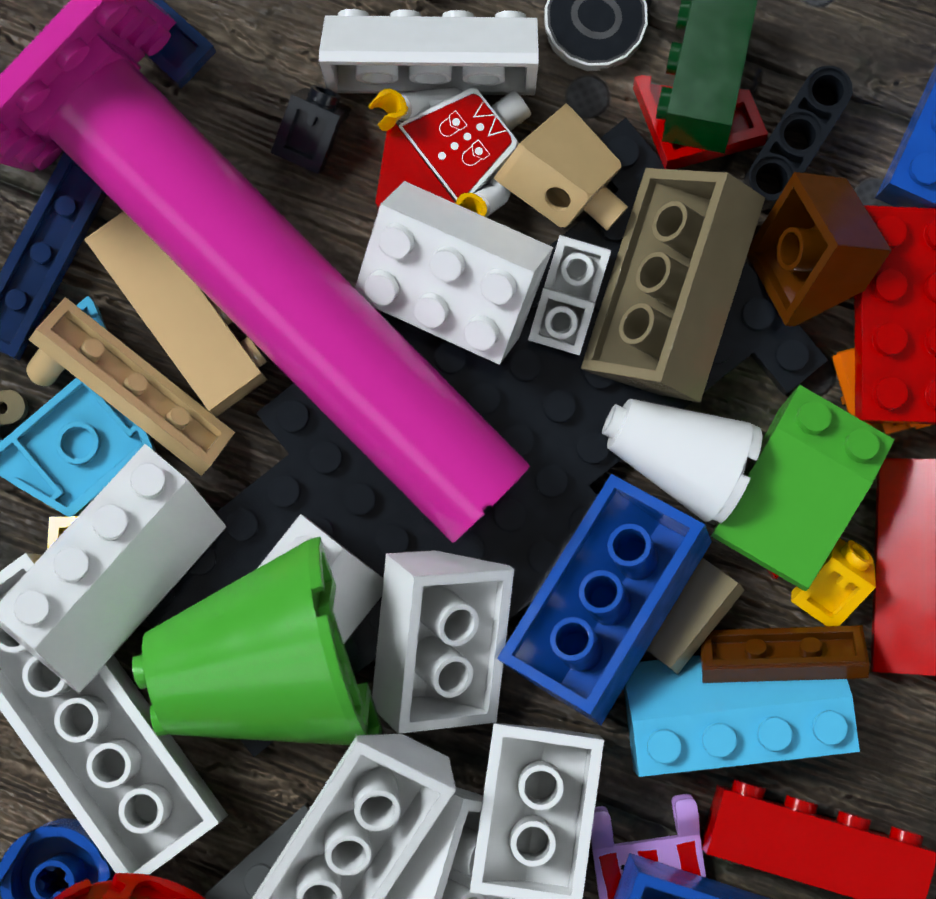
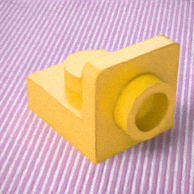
(840, 584)

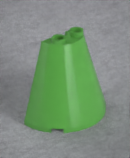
(259, 661)

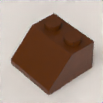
(816, 247)

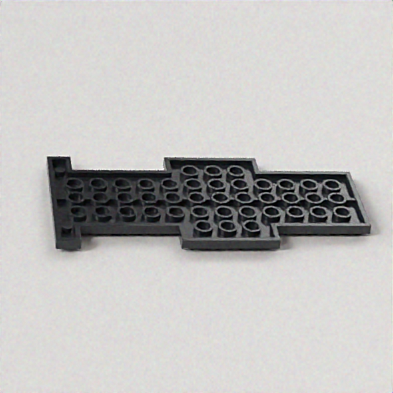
(532, 399)

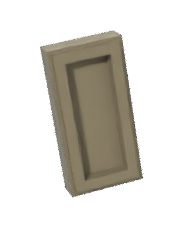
(694, 615)

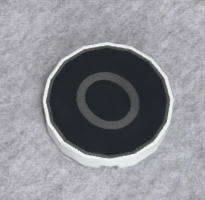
(595, 31)

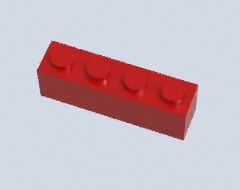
(816, 848)

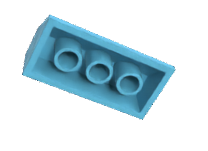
(697, 725)

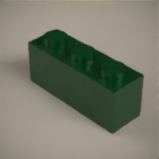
(706, 72)

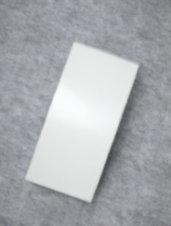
(569, 295)

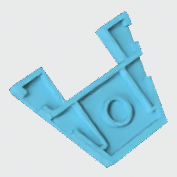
(71, 445)

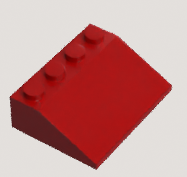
(905, 568)

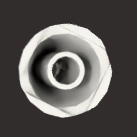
(686, 453)

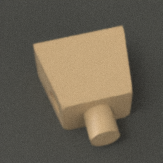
(564, 171)

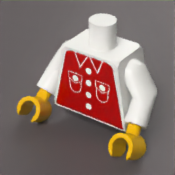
(459, 138)

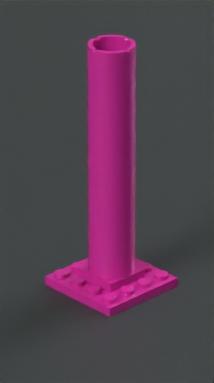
(85, 96)

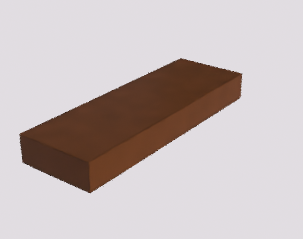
(784, 654)

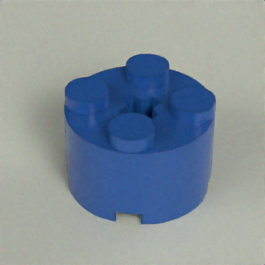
(32, 859)

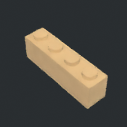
(179, 316)

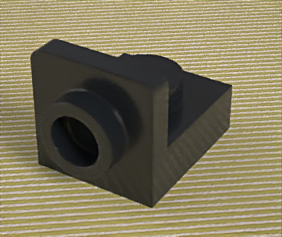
(310, 127)

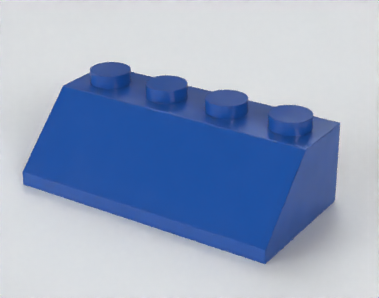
(606, 598)

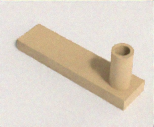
(128, 383)

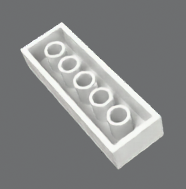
(102, 755)

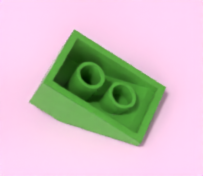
(804, 487)

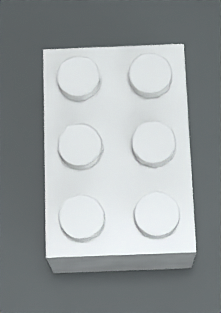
(451, 271)

